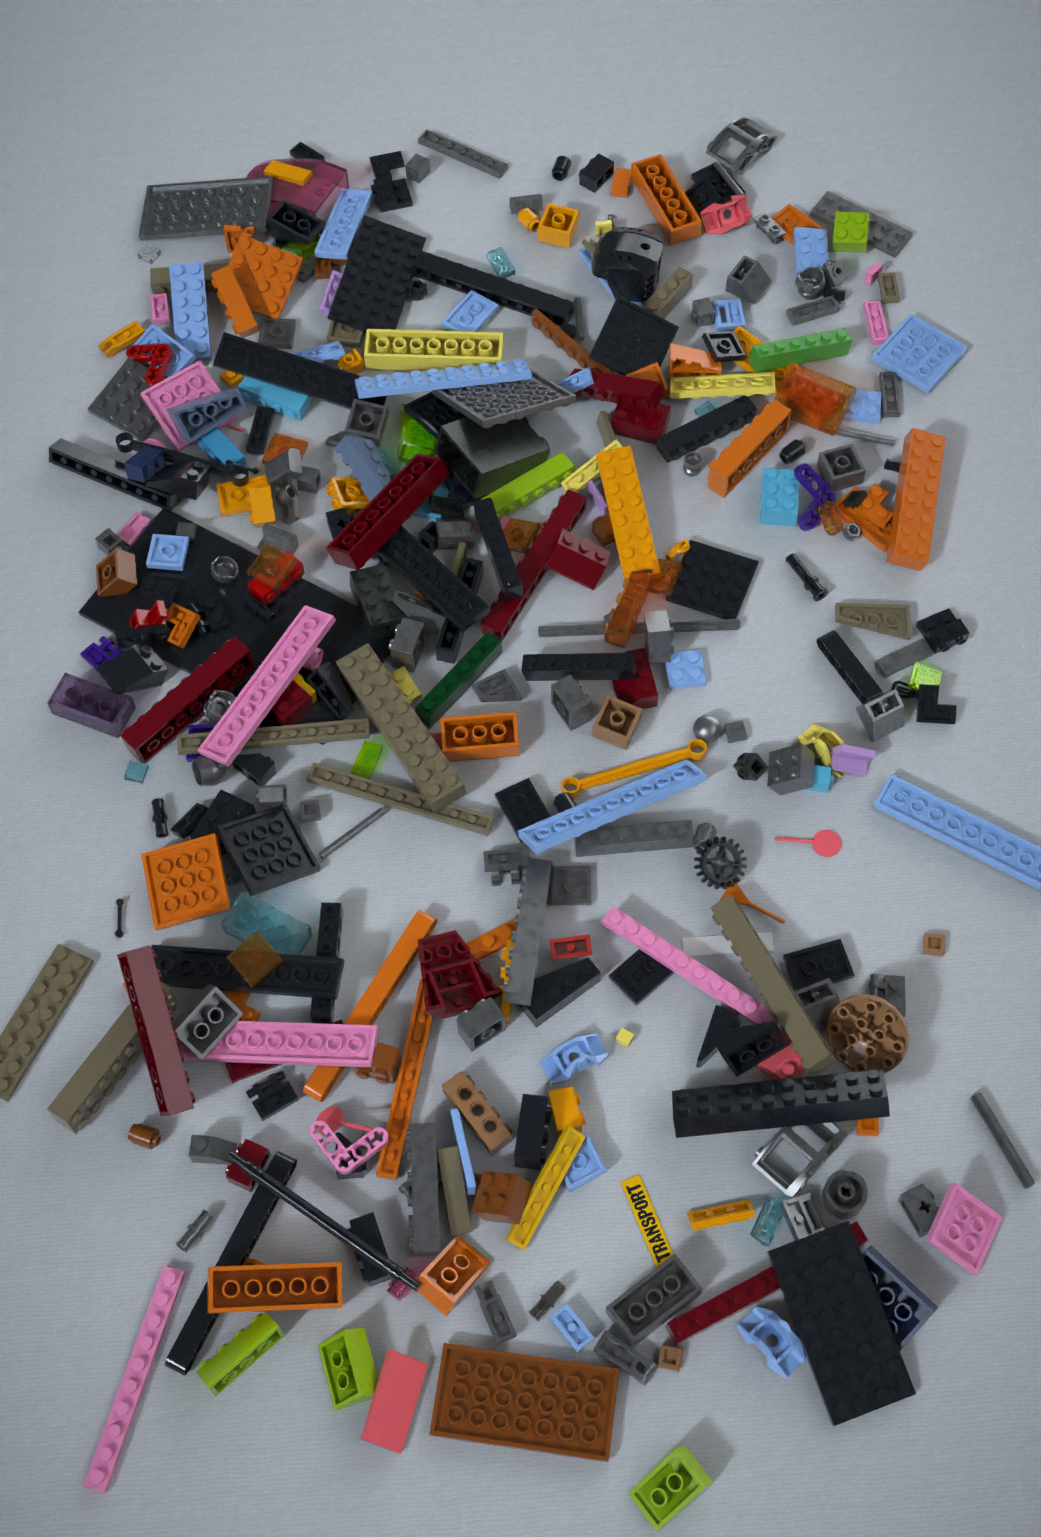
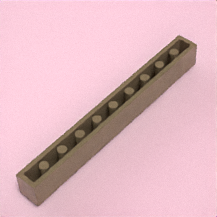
(773, 985)

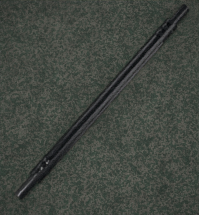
(324, 1221)

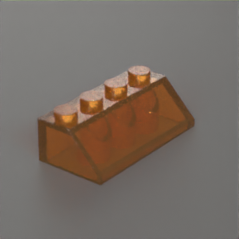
(628, 608)

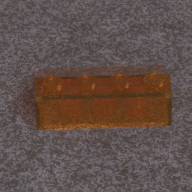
(815, 398)

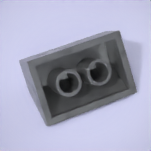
(205, 1021)

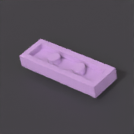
(330, 292)

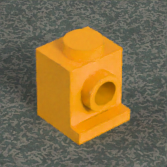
(351, 362)

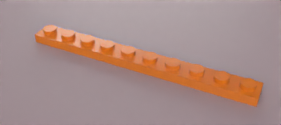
(405, 1089)

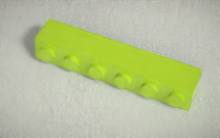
(531, 485)

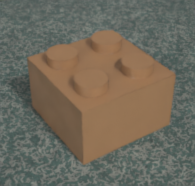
(616, 722)

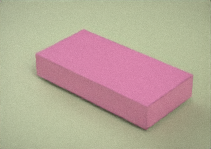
(134, 529)

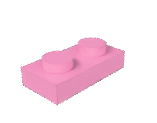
(160, 309)

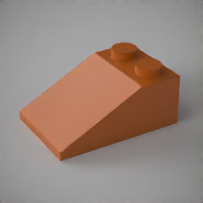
(451, 1275)

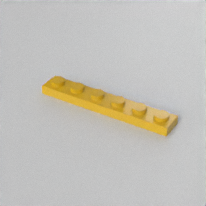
(545, 1186)

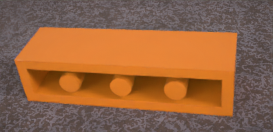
(235, 301)

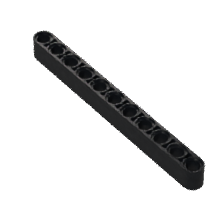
(236, 1251)

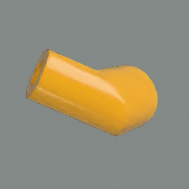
(679, 548)

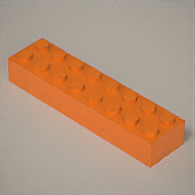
(916, 499)

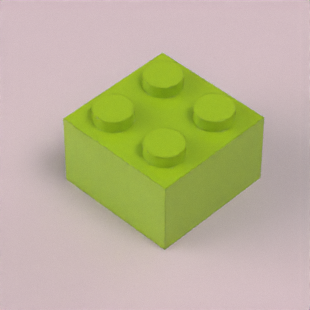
(851, 232)

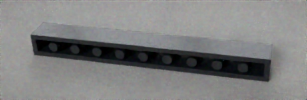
(497, 289)

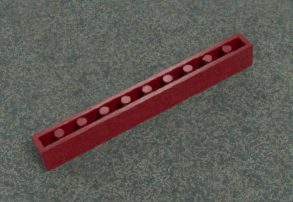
(532, 567)
(732, 1301)

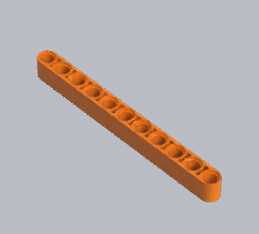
(376, 996)

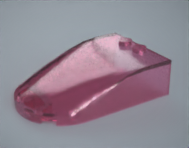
(316, 190)

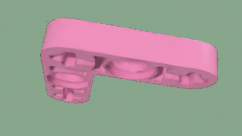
(343, 1153)

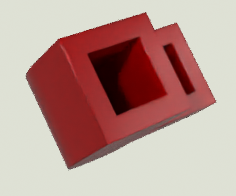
(154, 616)

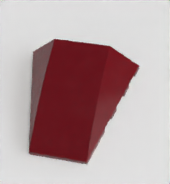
(452, 976)

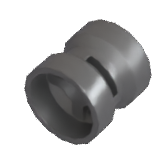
(692, 464)

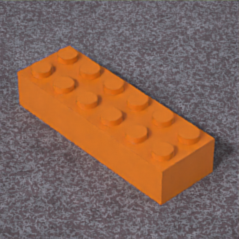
(666, 199)
(748, 448)
(274, 1287)

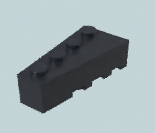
(559, 989)

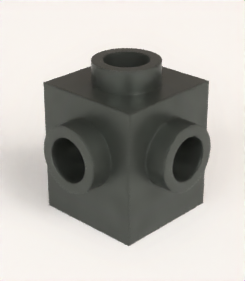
(750, 766)

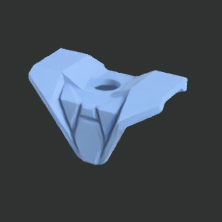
(557, 1063)
(789, 1351)

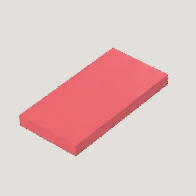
(394, 1401)

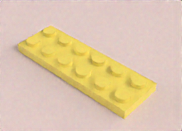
(722, 385)

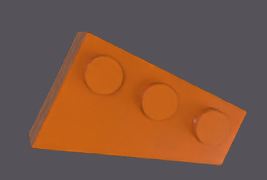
(691, 362)

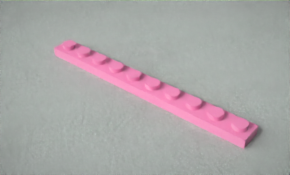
(687, 967)
(134, 1380)

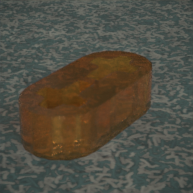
(830, 518)

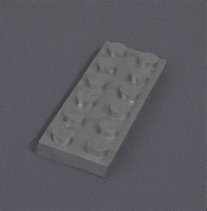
(882, 233)

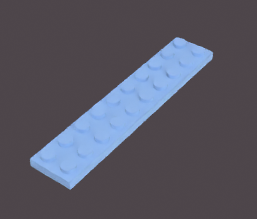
(442, 379)
(611, 806)
(961, 830)

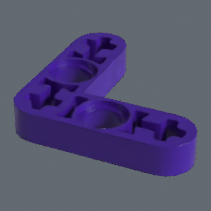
(818, 498)

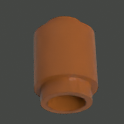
(144, 1136)

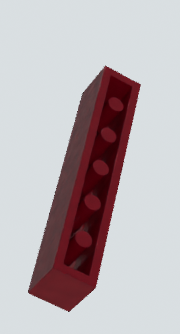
(622, 390)

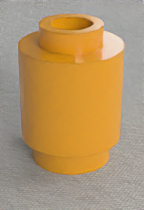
(529, 219)

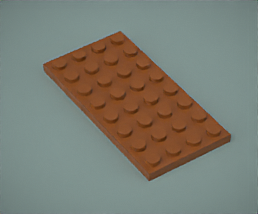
(525, 1402)

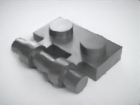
(893, 990)

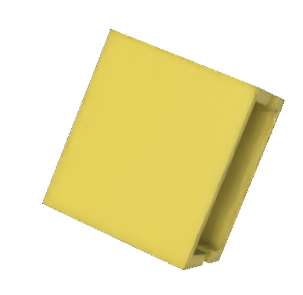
(624, 1037)

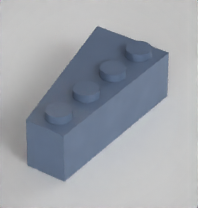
(206, 413)
(365, 463)

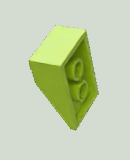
(670, 1487)

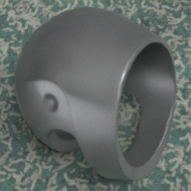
(211, 771)

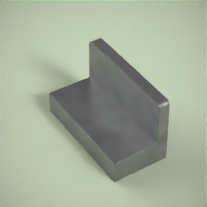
(278, 538)

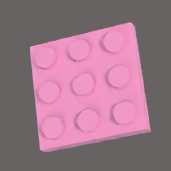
(963, 1228)

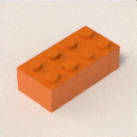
(480, 736)

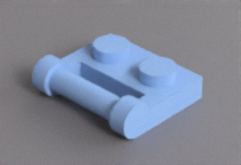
(733, 314)

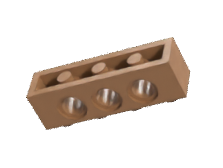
(492, 1141)

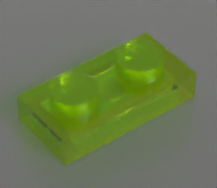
(367, 759)

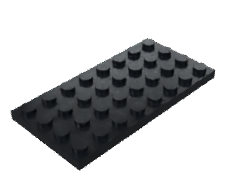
(376, 276)
(841, 1323)

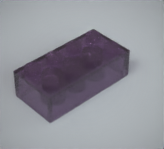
(91, 705)

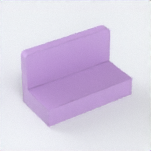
(598, 497)
(851, 759)

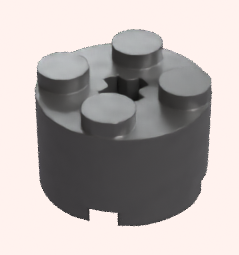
(843, 1206)

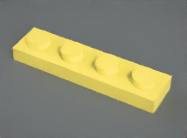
(589, 471)

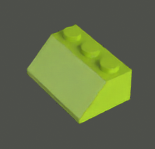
(349, 1368)

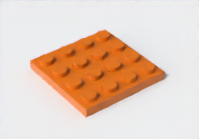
(264, 275)
(186, 881)

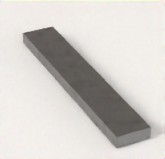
(463, 153)

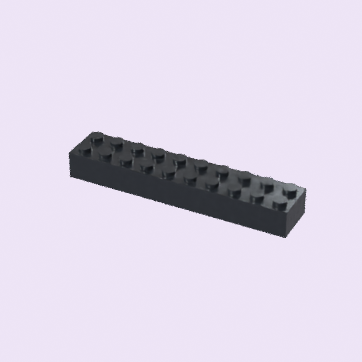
(780, 1103)

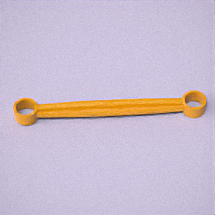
(635, 768)

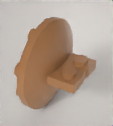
(867, 1033)

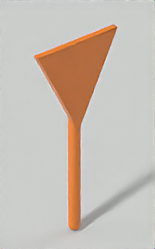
(737, 893)

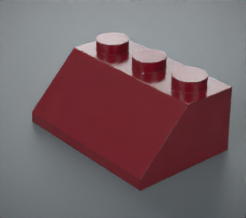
(577, 559)
(641, 691)

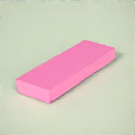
(875, 322)

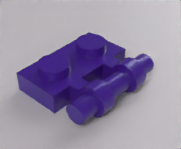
(97, 655)

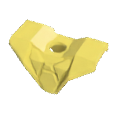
(817, 739)

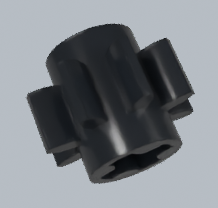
(417, 290)

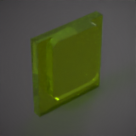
(924, 675)

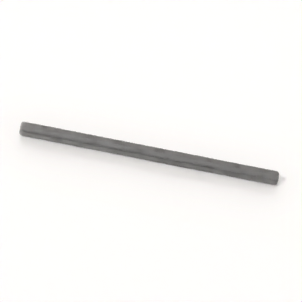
(678, 626)

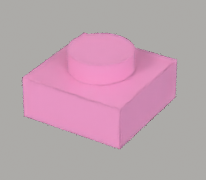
(872, 273)

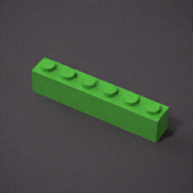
(800, 350)

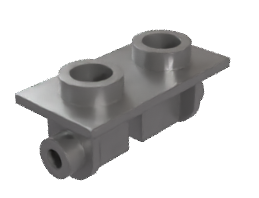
(533, 202)
(769, 226)

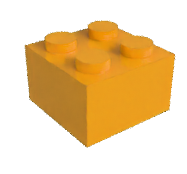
(558, 225)

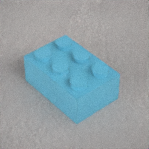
(779, 497)

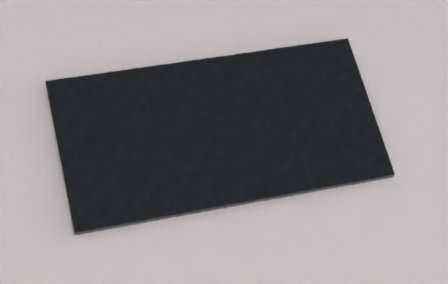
(250, 629)

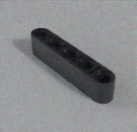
(848, 667)

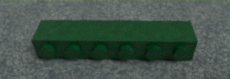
(459, 679)

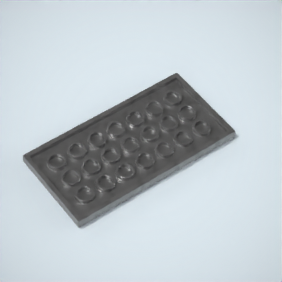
(205, 207)

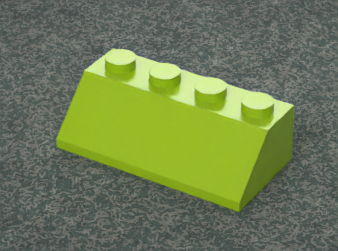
(240, 1353)

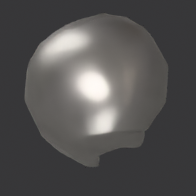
(224, 569)
(707, 728)

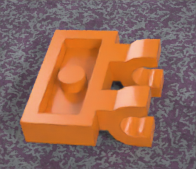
(232, 235)

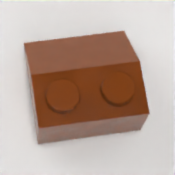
(116, 573)

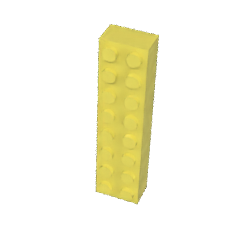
(430, 349)

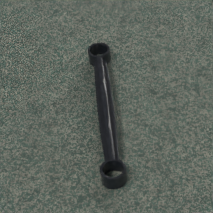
(178, 457)

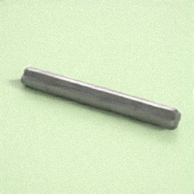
(1002, 1140)

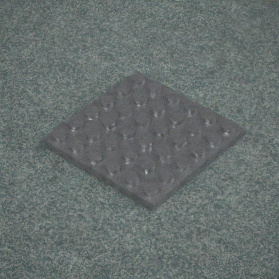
(506, 400)

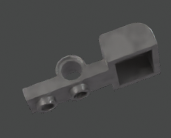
(283, 473)

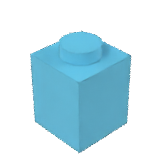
(822, 779)

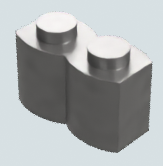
(272, 794)

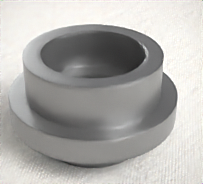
(854, 529)

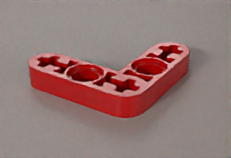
(161, 354)

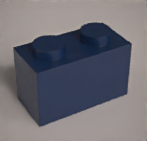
(145, 464)

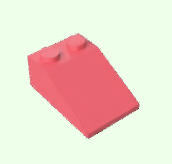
(783, 1064)

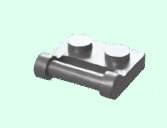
(798, 1218)

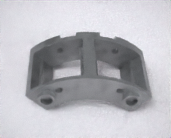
(749, 134)
(829, 1132)

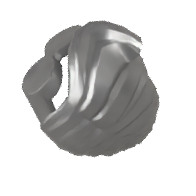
(810, 282)
(218, 705)

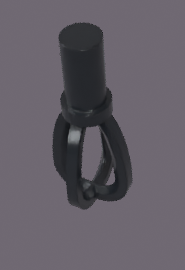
(912, 693)

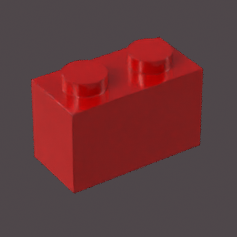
(570, 947)

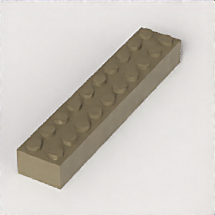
(401, 728)

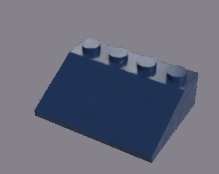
(901, 1300)

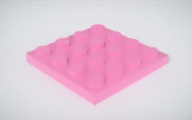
(177, 389)

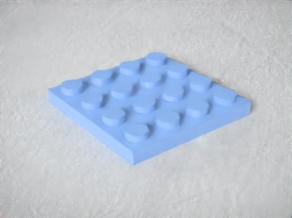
(919, 353)

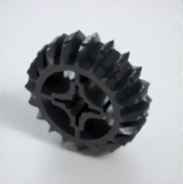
(736, 864)

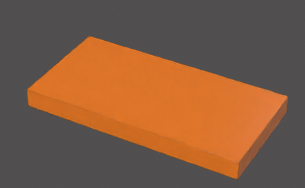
(869, 530)

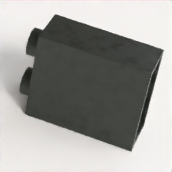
(490, 456)

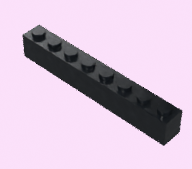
(107, 472)

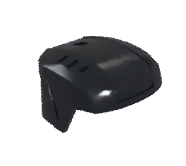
(627, 279)

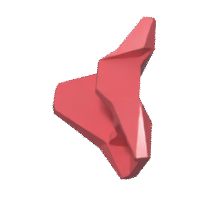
(713, 217)

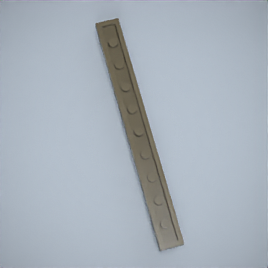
(288, 735)
(398, 798)

